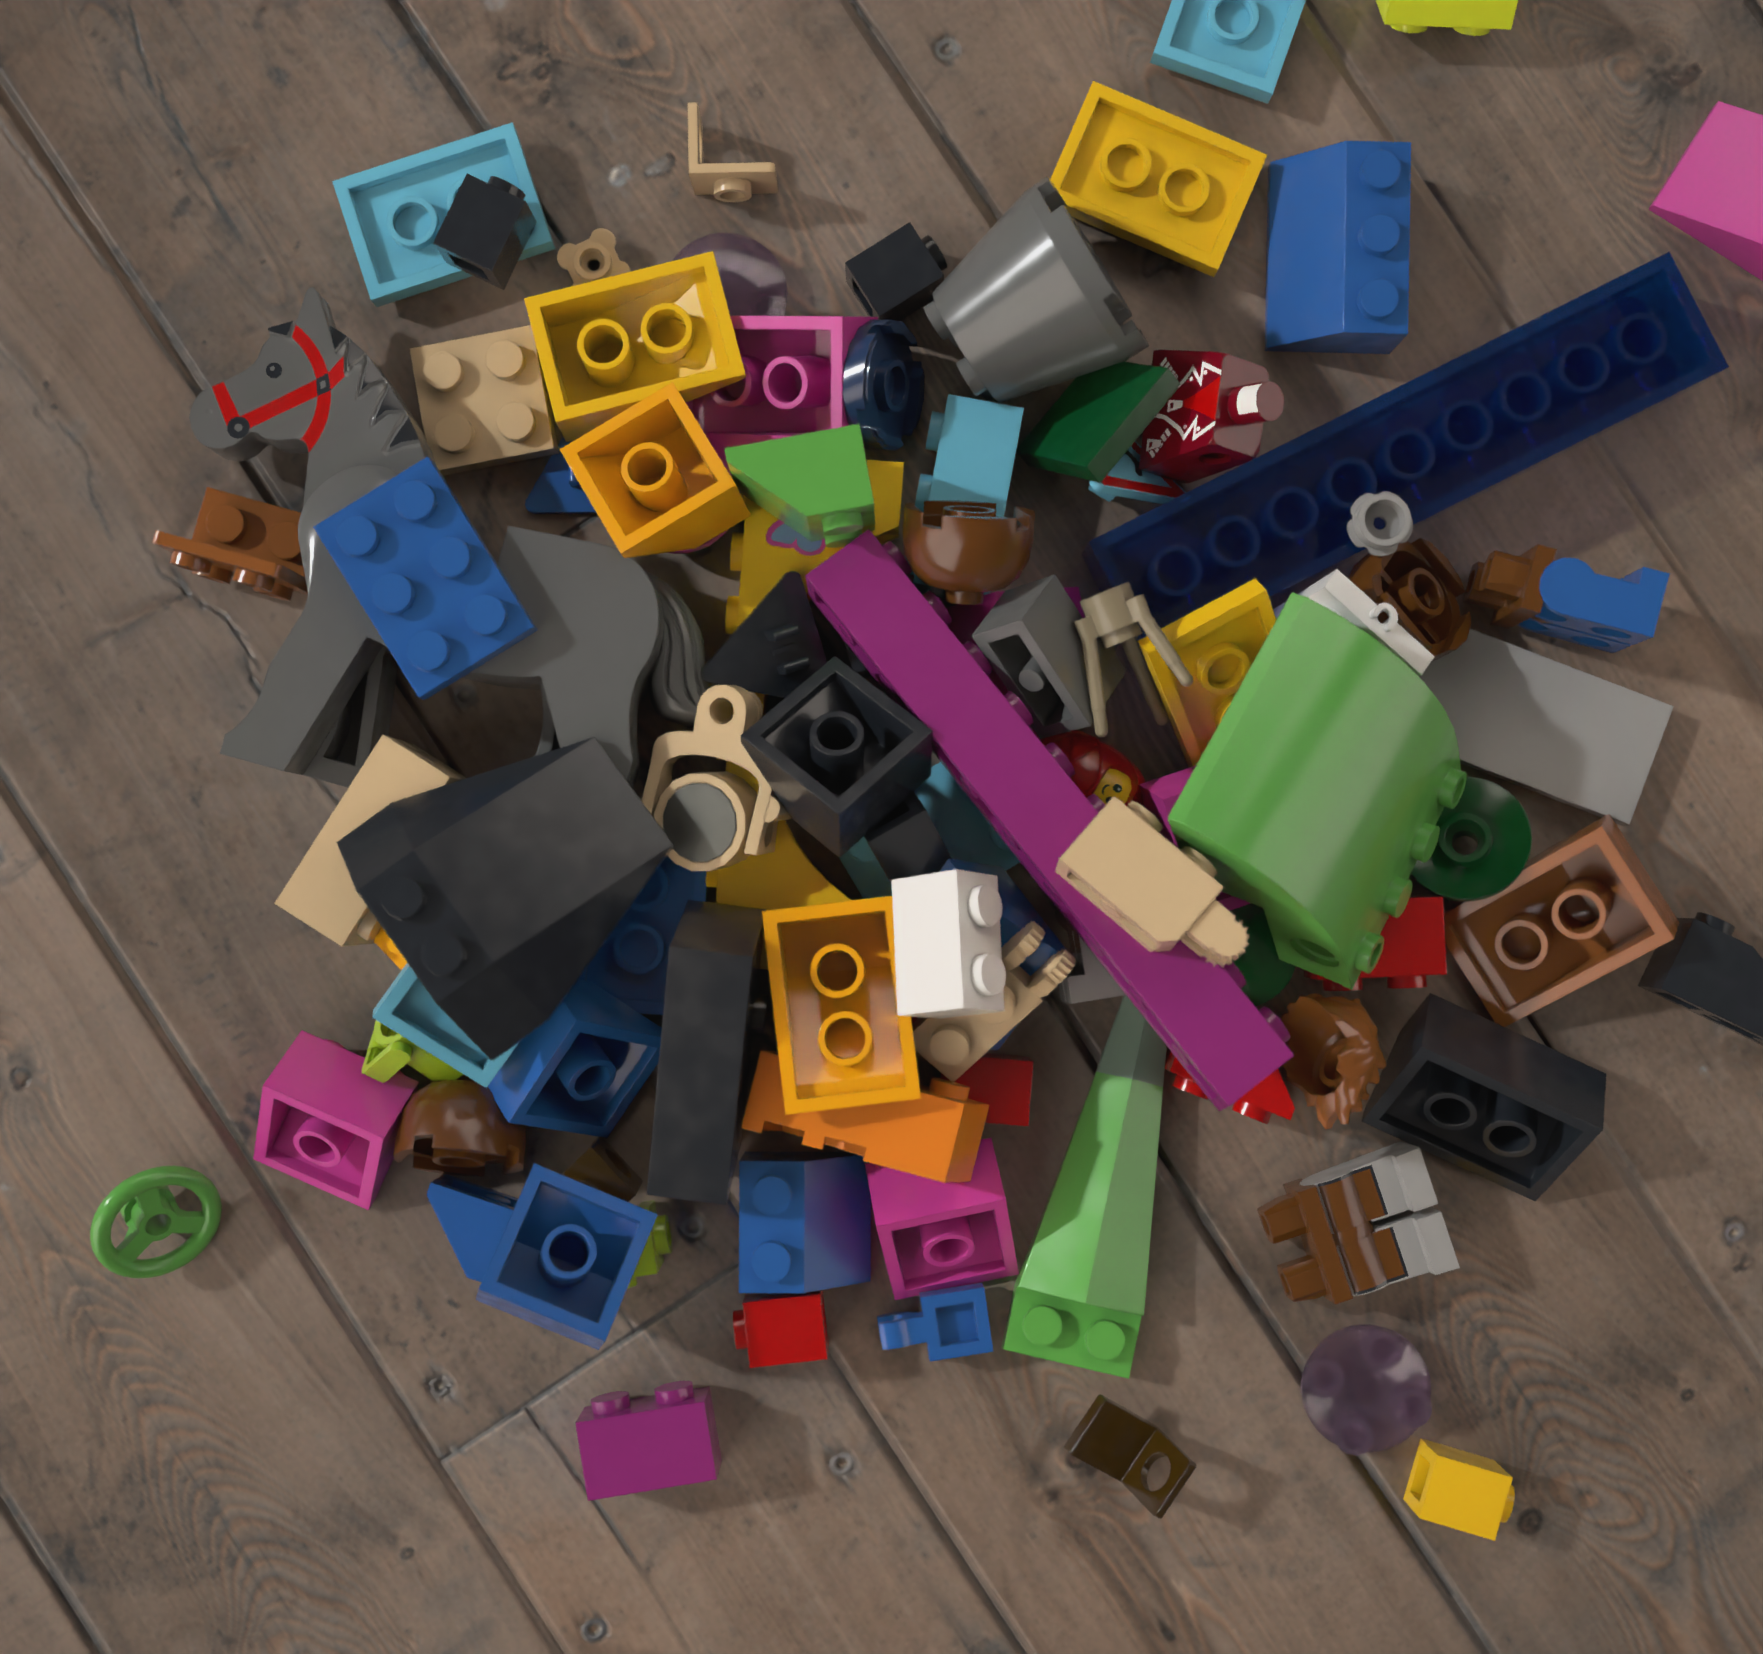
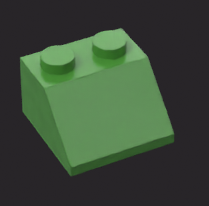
(810, 482)

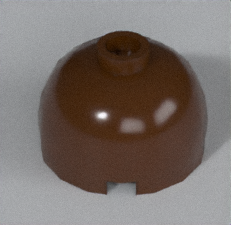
(966, 547)
(1422, 591)
(458, 1130)

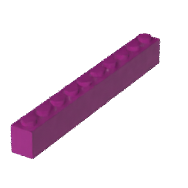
(1036, 809)

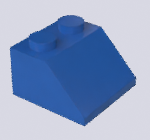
(579, 1065)
(803, 1221)
(566, 1257)

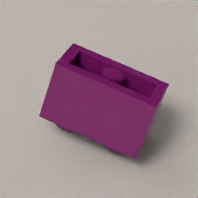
(648, 1440)

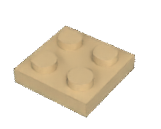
(484, 400)

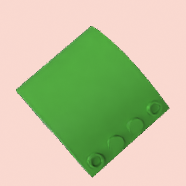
(1323, 789)

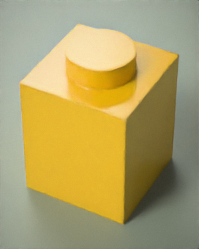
(1459, 1489)

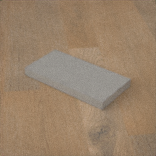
(1549, 725)

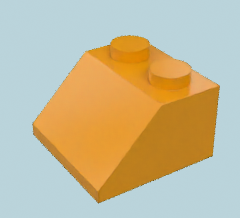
(656, 478)

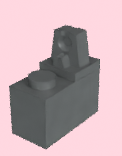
(1041, 657)

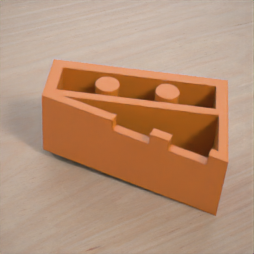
(921, 1136)

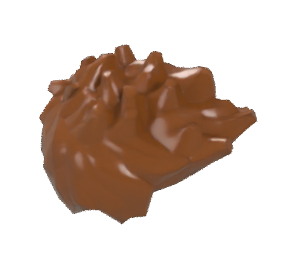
(1333, 1054)

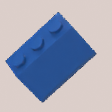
(1339, 249)

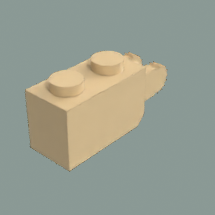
(1151, 884)

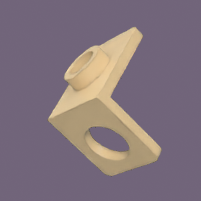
(725, 180)

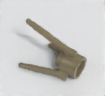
(1115, 619)

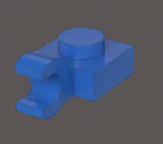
(951, 1324)

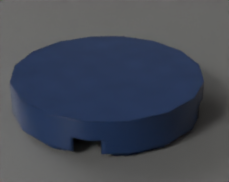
(883, 384)

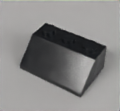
(1487, 1098)

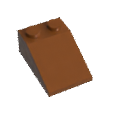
(1560, 924)

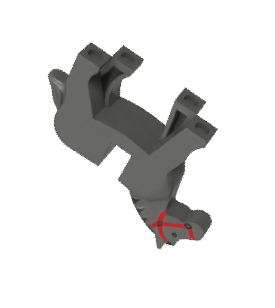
(330, 689)

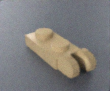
(960, 1041)

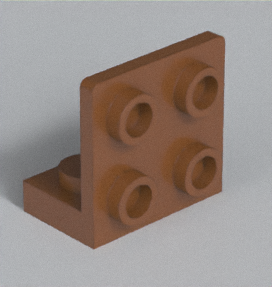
(242, 539)

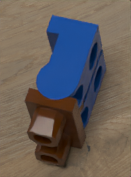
(1568, 598)

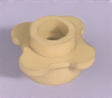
(598, 247)

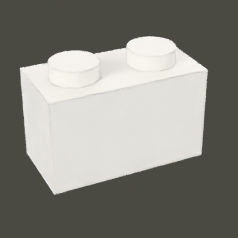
(948, 944)

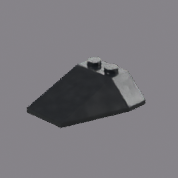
(507, 883)

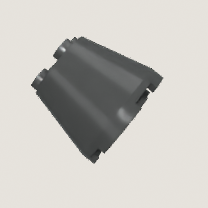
(1033, 303)

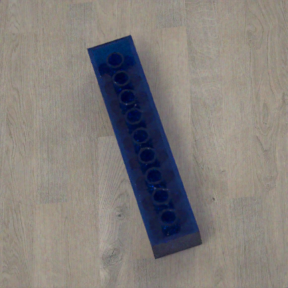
(1424, 441)

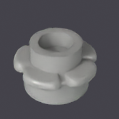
(1396, 518)

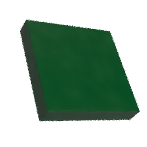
(1098, 420)

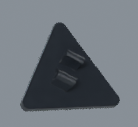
(773, 646)

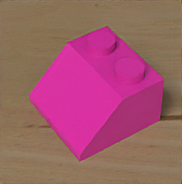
(330, 1120)
(941, 1231)

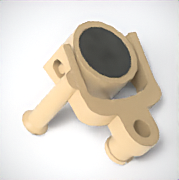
(713, 815)

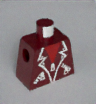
(1211, 417)

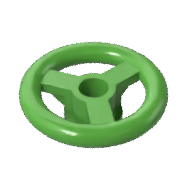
(152, 1216)

